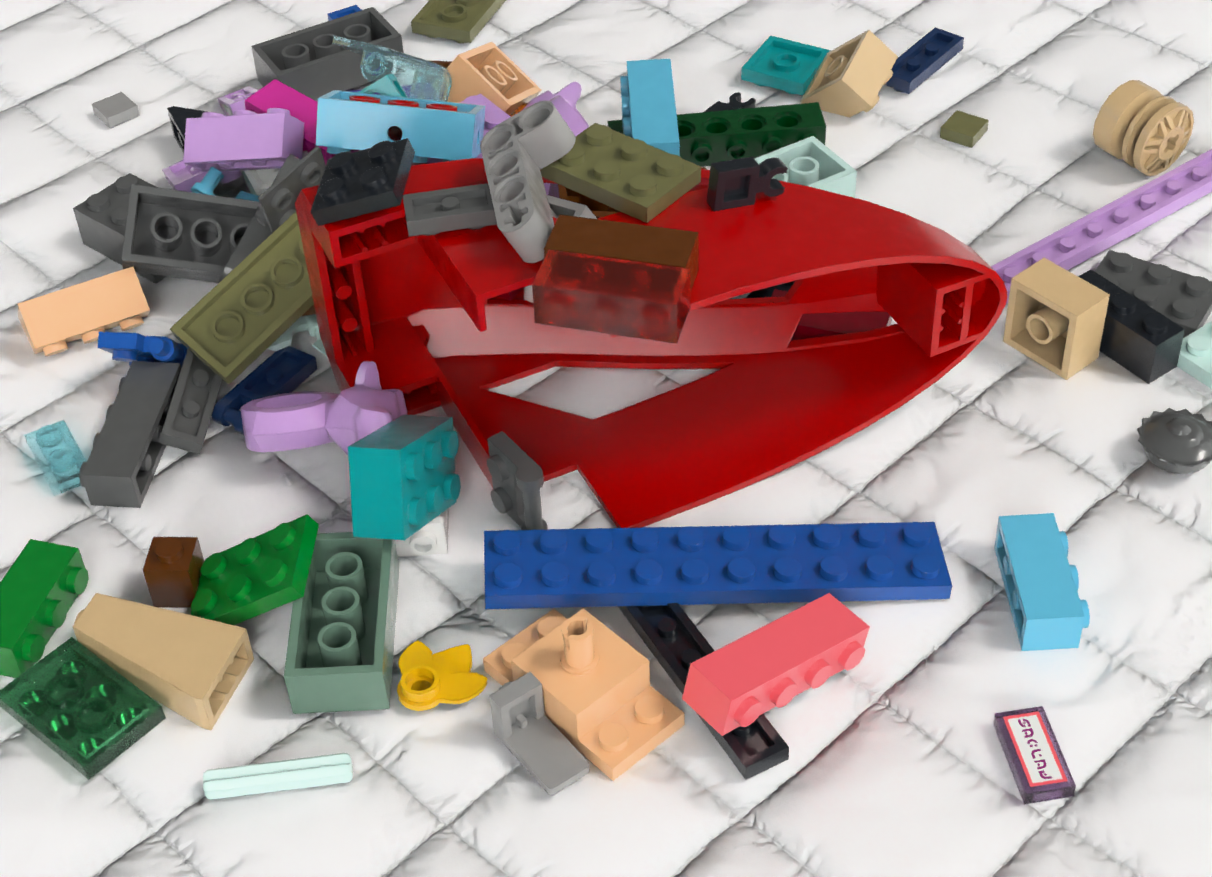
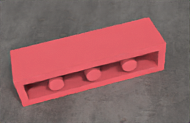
(775, 664)

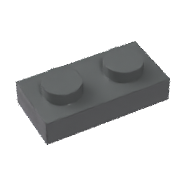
(449, 210)

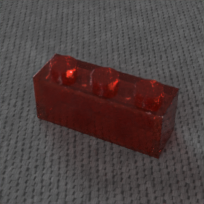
(612, 296)

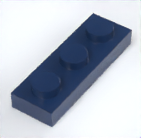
(924, 59)

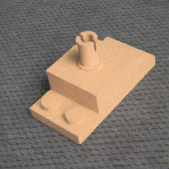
(591, 688)

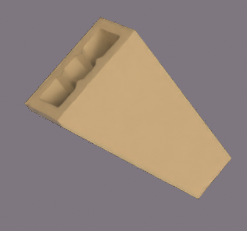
(168, 654)

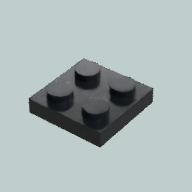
(363, 181)

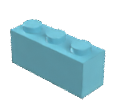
(1040, 582)

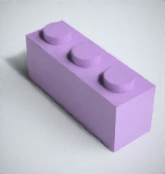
(242, 140)

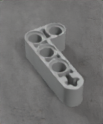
(512, 162)

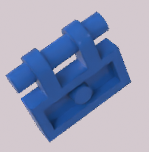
(137, 347)

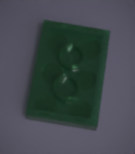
(80, 707)

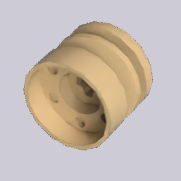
(1143, 127)

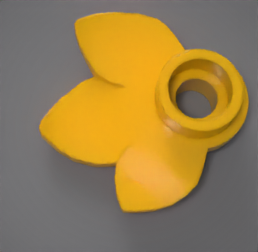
(437, 677)

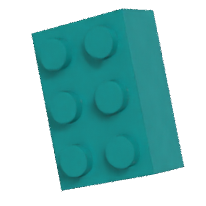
(403, 476)

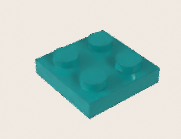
(784, 65)

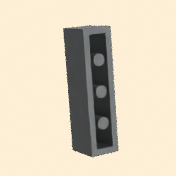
(128, 444)

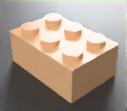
(491, 74)

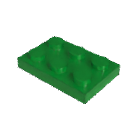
(257, 573)

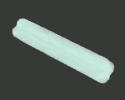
(277, 776)

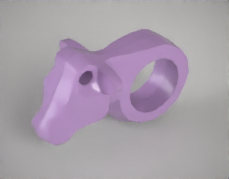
(319, 418)

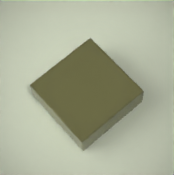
(964, 128)

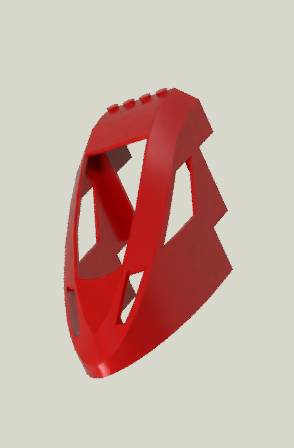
(436, 335)

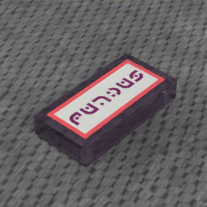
(1034, 755)

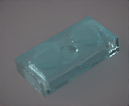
(56, 456)

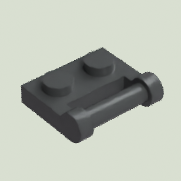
(515, 482)

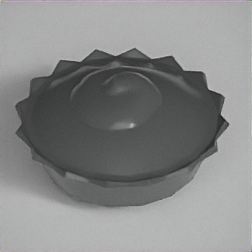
(1177, 440)

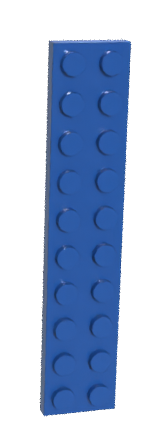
(713, 565)

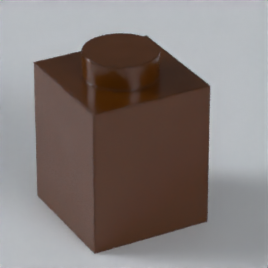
(173, 570)

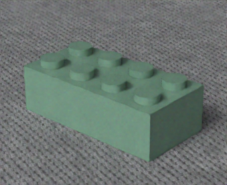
(344, 627)

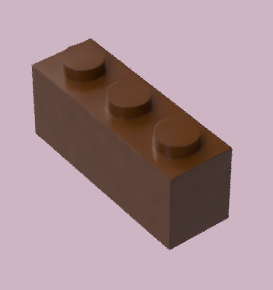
(626, 242)

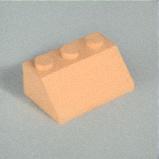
(83, 311)

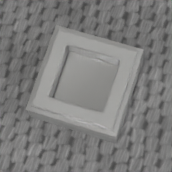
(115, 110)

